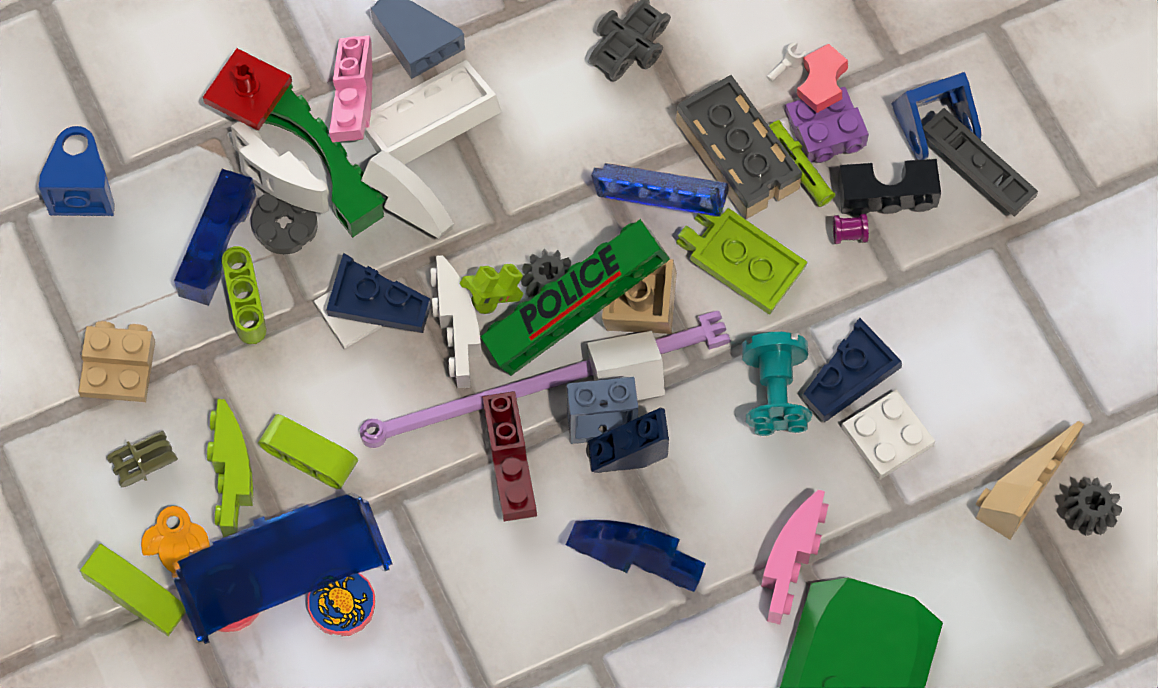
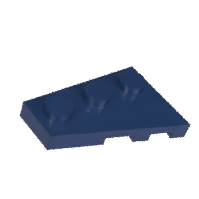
(854, 370)

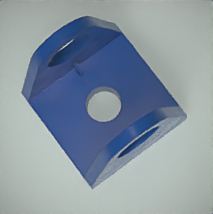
(960, 96)
(75, 182)

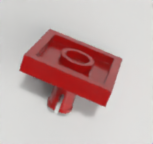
(247, 89)

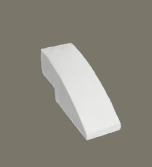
(407, 194)

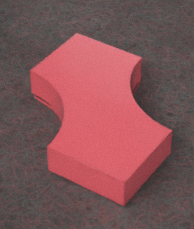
(821, 86)

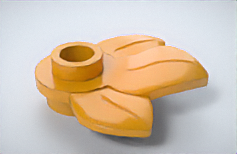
(173, 543)

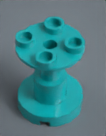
(775, 357)

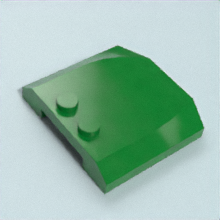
(861, 638)

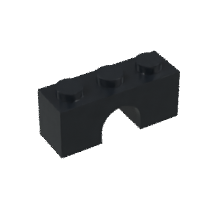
(863, 193)

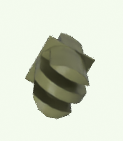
(147, 455)

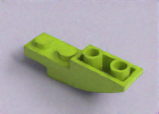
(234, 467)

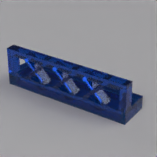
(660, 189)

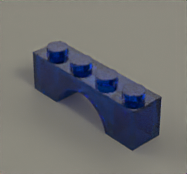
(202, 262)

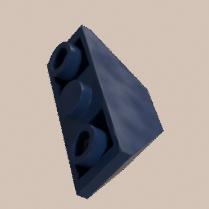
(631, 444)

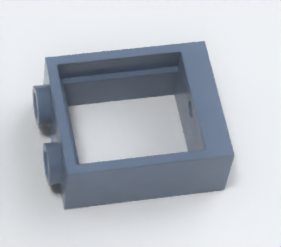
(587, 415)

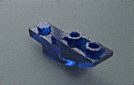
(628, 544)

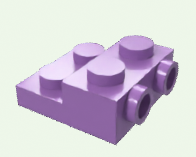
(828, 131)

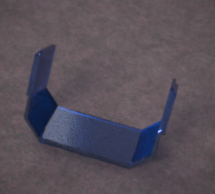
(278, 561)

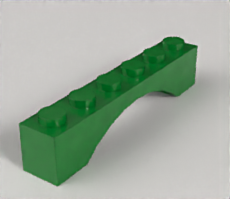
(352, 200)

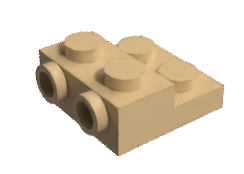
(116, 362)

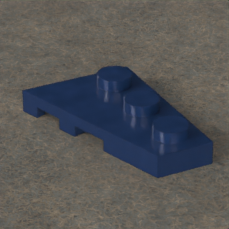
(373, 299)

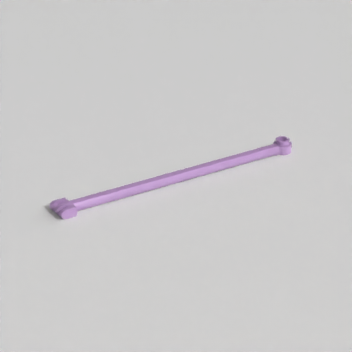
(536, 383)

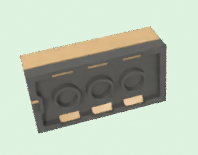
(738, 146)

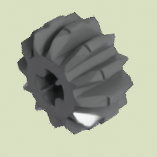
(539, 268)
(1080, 509)

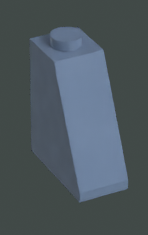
(416, 35)

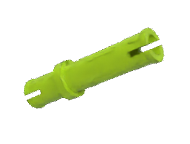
(820, 191)

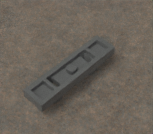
(979, 162)

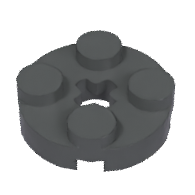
(279, 239)

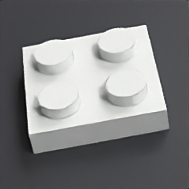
(888, 434)

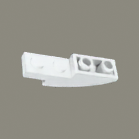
(278, 175)
(459, 318)

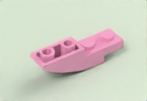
(353, 89)
(793, 546)

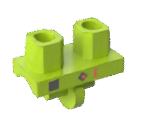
(493, 287)

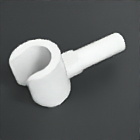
(790, 61)

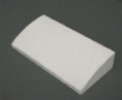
(432, 113)

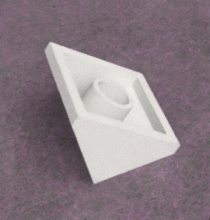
(629, 357)

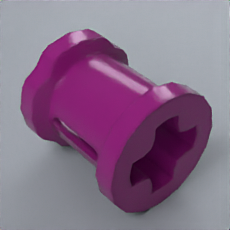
(850, 228)

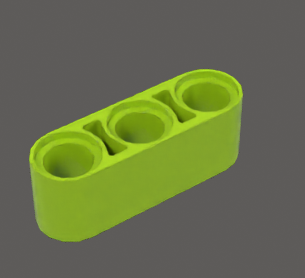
(244, 281)
(308, 451)

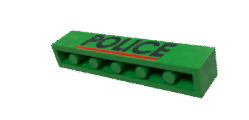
(574, 297)

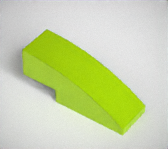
(133, 589)

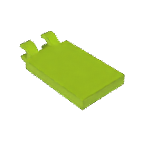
(743, 258)

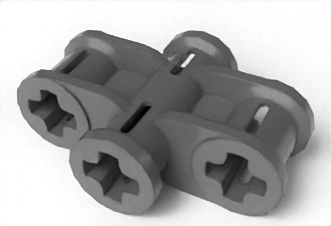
(629, 39)

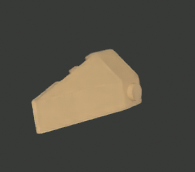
(1018, 490)

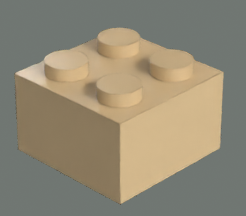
(645, 305)

